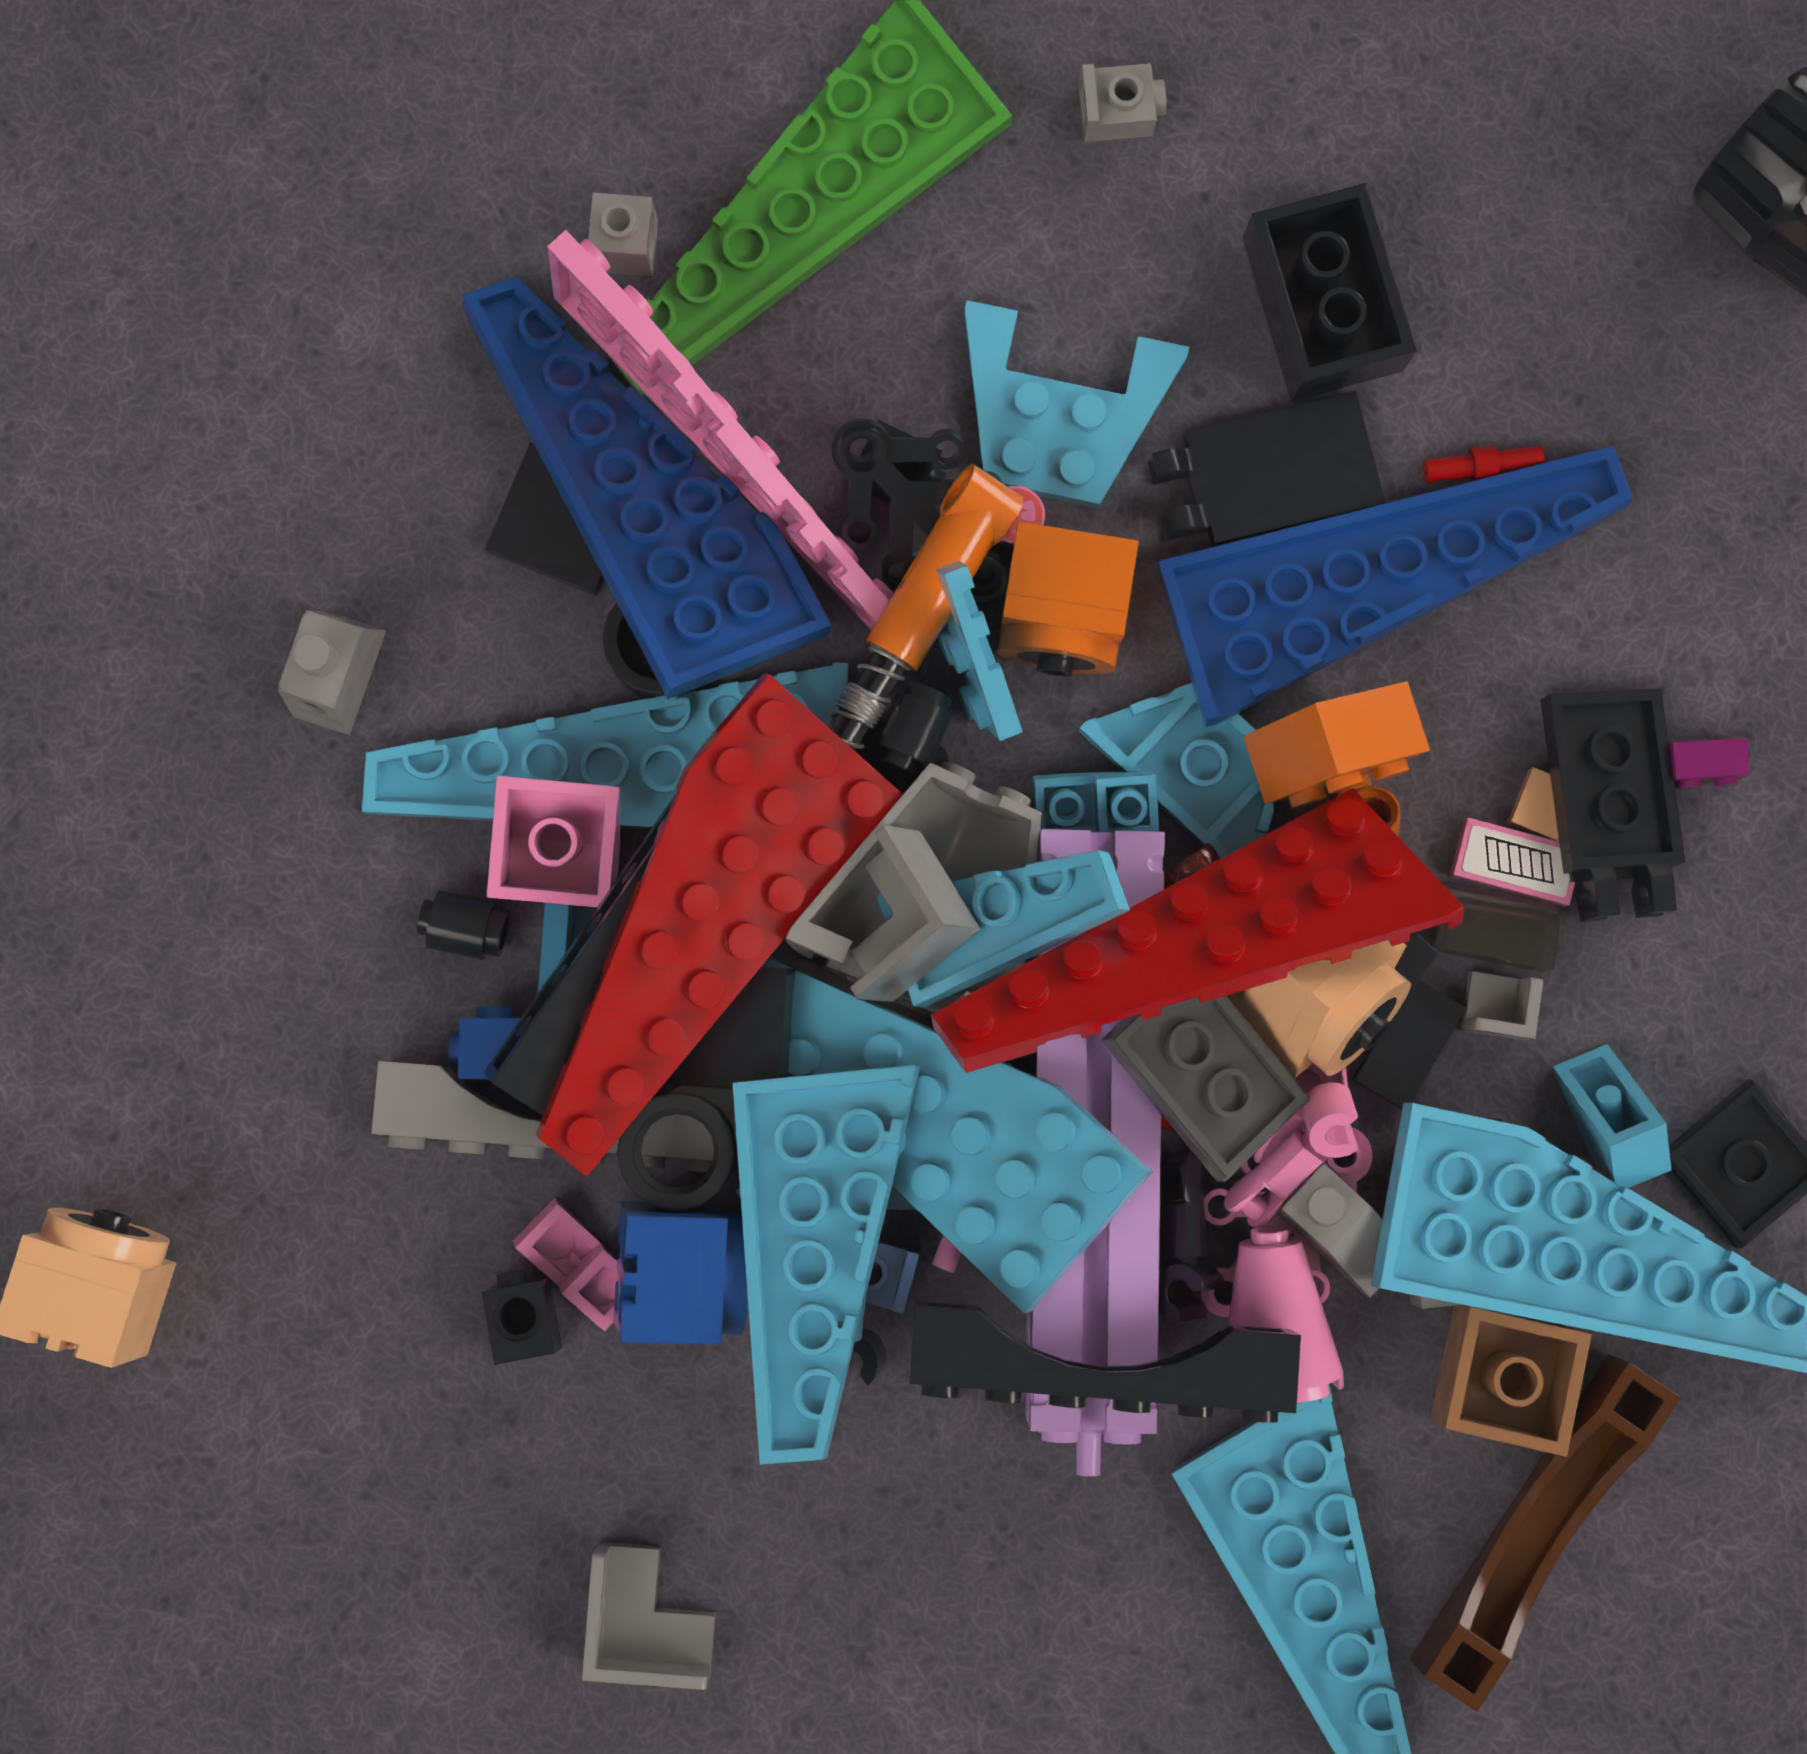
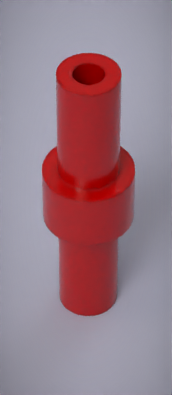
(1481, 463)

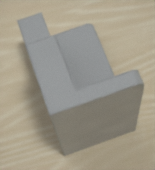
(926, 920)
(631, 1637)

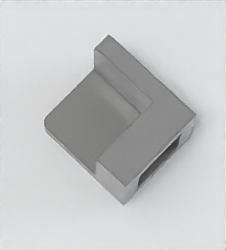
(1502, 1006)

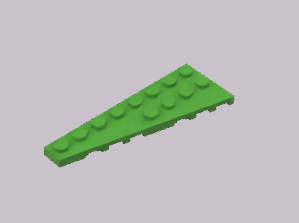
(860, 152)

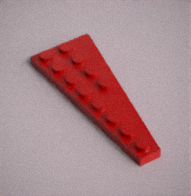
(1242, 922)

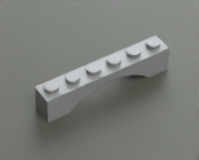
(434, 1104)

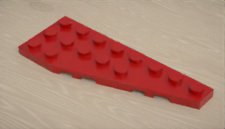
(741, 856)

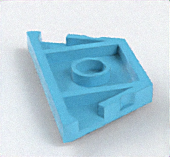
(1199, 769)

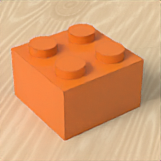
(1337, 745)

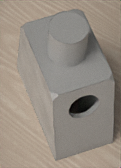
(329, 669)

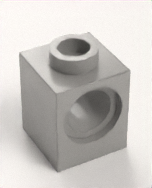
(624, 232)

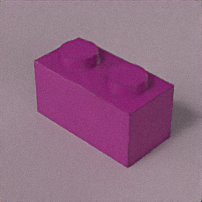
(1709, 760)

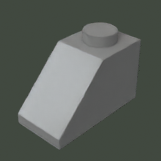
(1337, 1226)

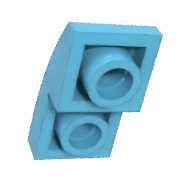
(1097, 801)

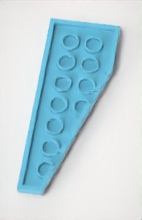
(986, 1153)
(1527, 1231)

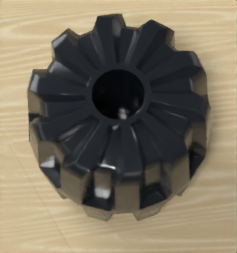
(1760, 184)

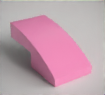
(572, 1260)

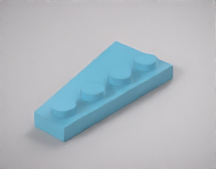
(1022, 916)

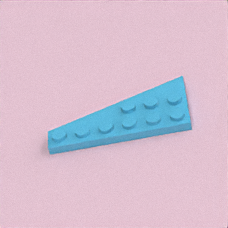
(813, 1207)
(1297, 1552)

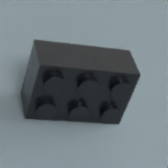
(1328, 292)

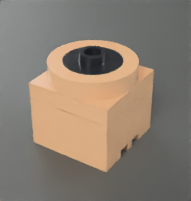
(1328, 1009)
(88, 1286)

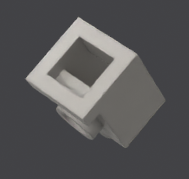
(1111, 118)

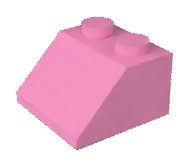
(554, 841)

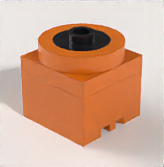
(1066, 600)

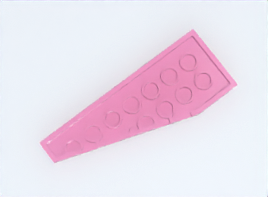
(623, 329)

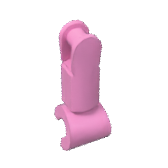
(1298, 1156)

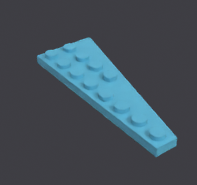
(618, 745)

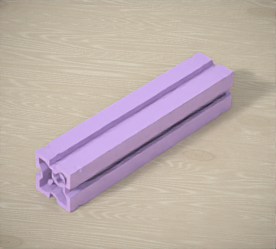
(1110, 1295)

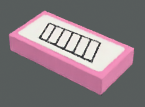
(1511, 862)

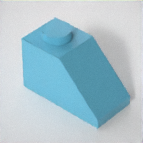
(1614, 1117)

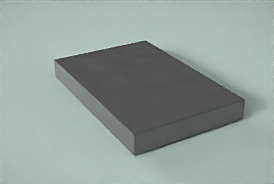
(1209, 1079)

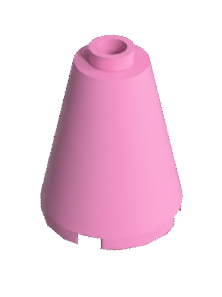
(1278, 1291)

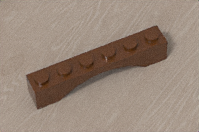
(1489, 1607)

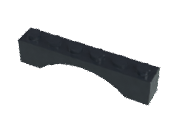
(1232, 1369)

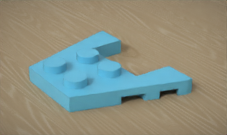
(1053, 433)
(967, 648)

